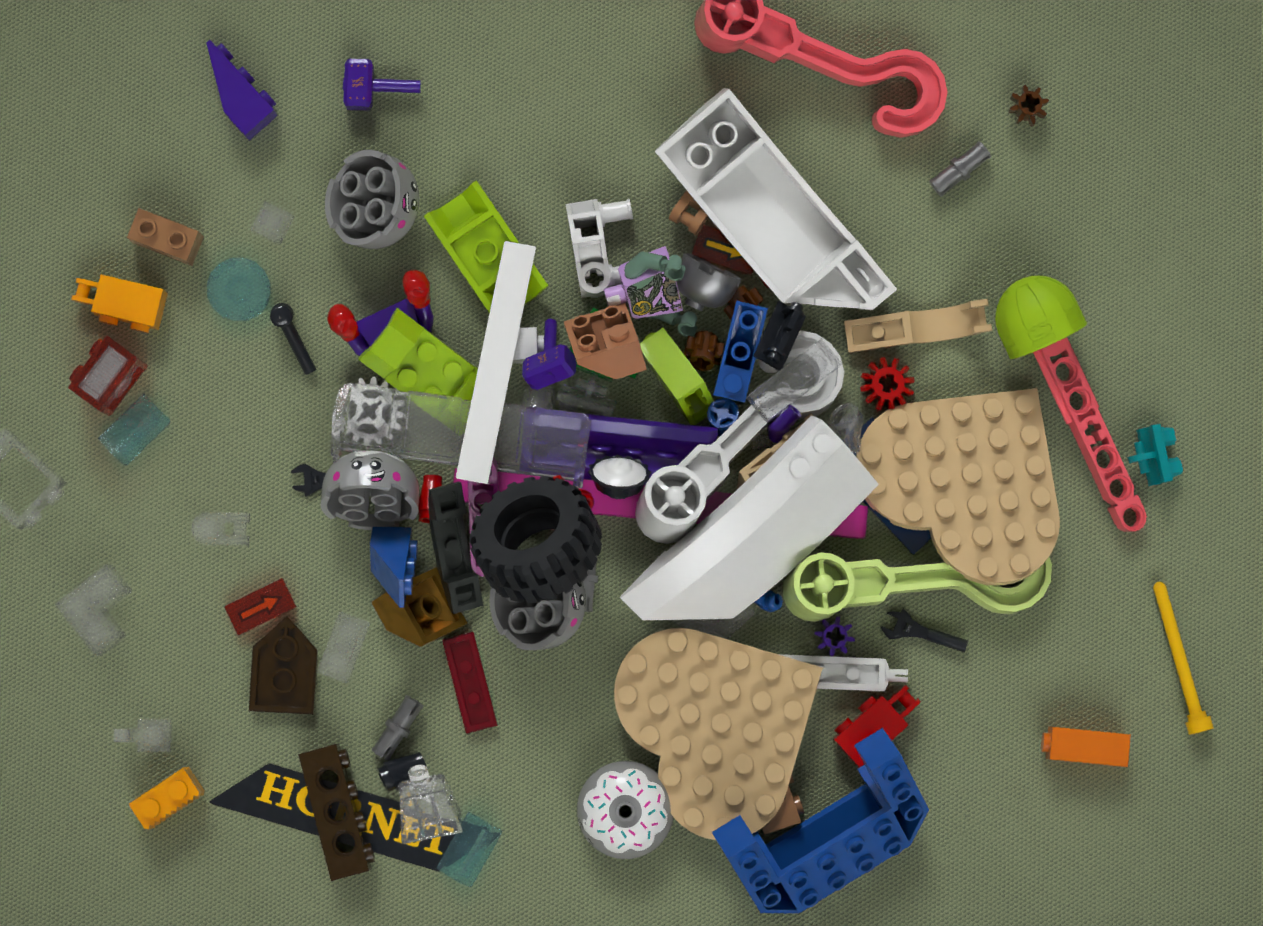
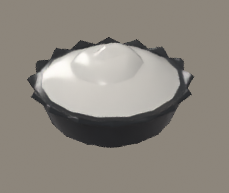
(619, 476)

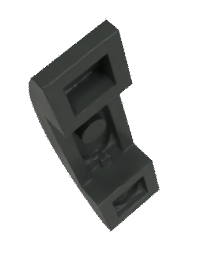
(452, 548)

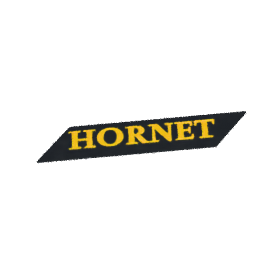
(283, 798)

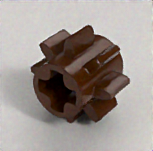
(1033, 98)
(743, 295)
(704, 350)

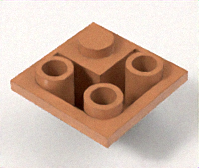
(606, 342)

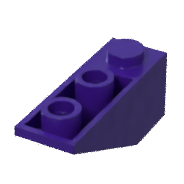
(239, 99)

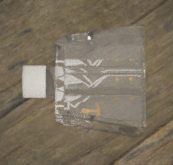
(427, 807)

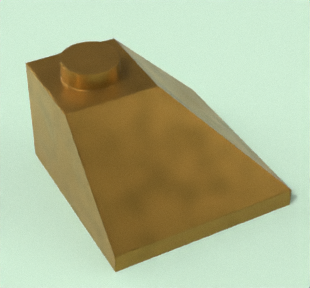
(424, 614)

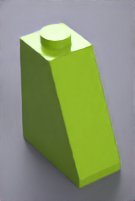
(677, 375)

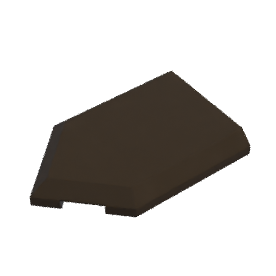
(283, 671)

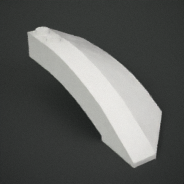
(770, 210)
(756, 531)

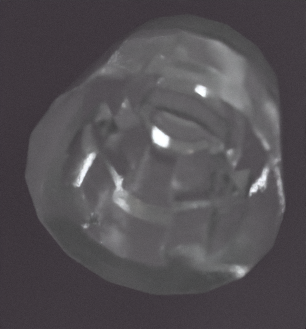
(539, 398)

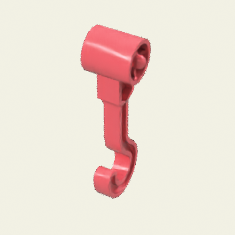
(751, 26)

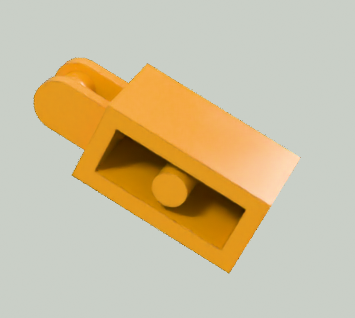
(123, 302)

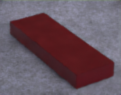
(470, 682)

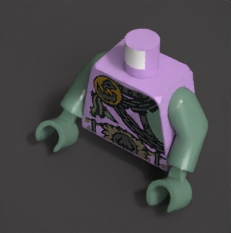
(652, 289)

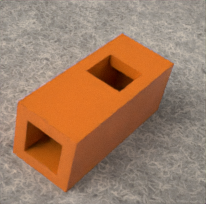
(1086, 746)

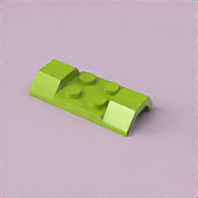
(475, 241)
(419, 361)

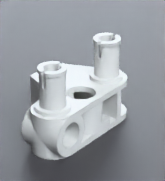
(591, 250)

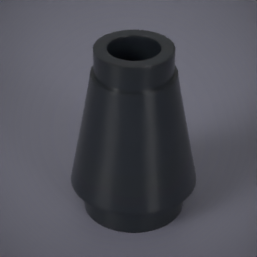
(397, 770)

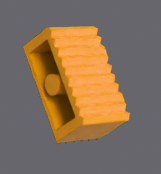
(167, 798)

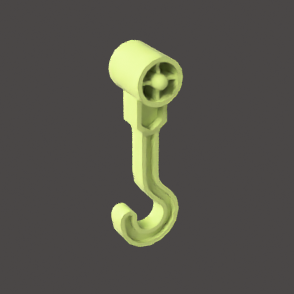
(828, 583)

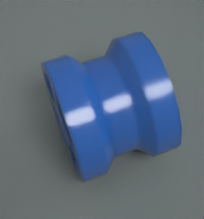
(720, 411)

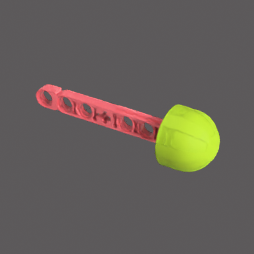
(1037, 319)

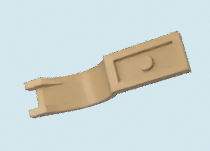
(917, 327)

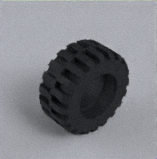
(549, 566)

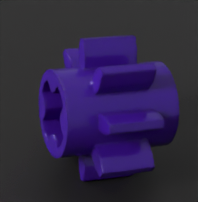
(827, 642)

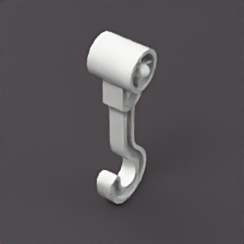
(679, 493)

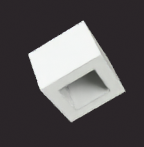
(528, 344)

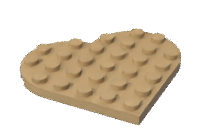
(972, 477)
(719, 721)

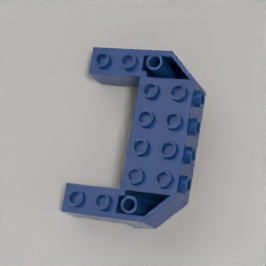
(834, 843)

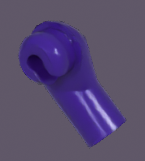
(783, 423)

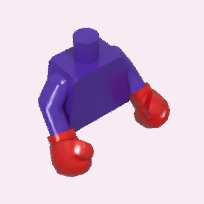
(364, 332)

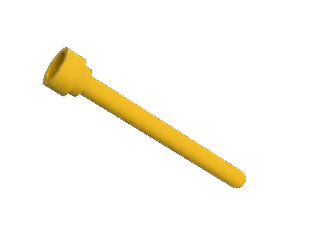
(1197, 719)

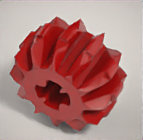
(897, 381)

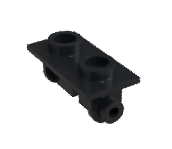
(780, 334)

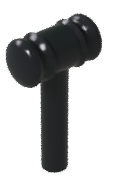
(282, 317)

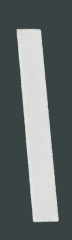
(495, 362)

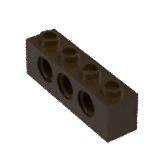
(339, 862)

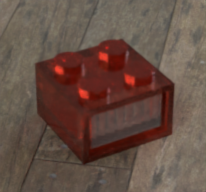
(107, 375)

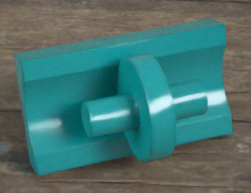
(1152, 454)

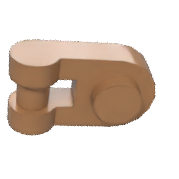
(680, 214)

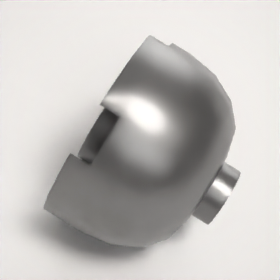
(706, 283)

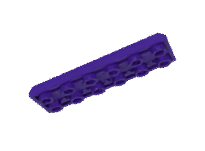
(650, 441)

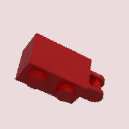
(874, 716)

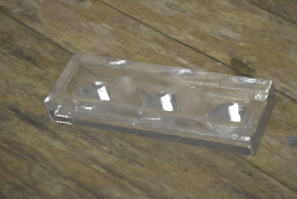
(794, 380)

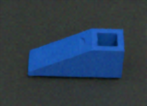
(739, 350)
(393, 560)

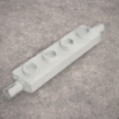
(853, 673)

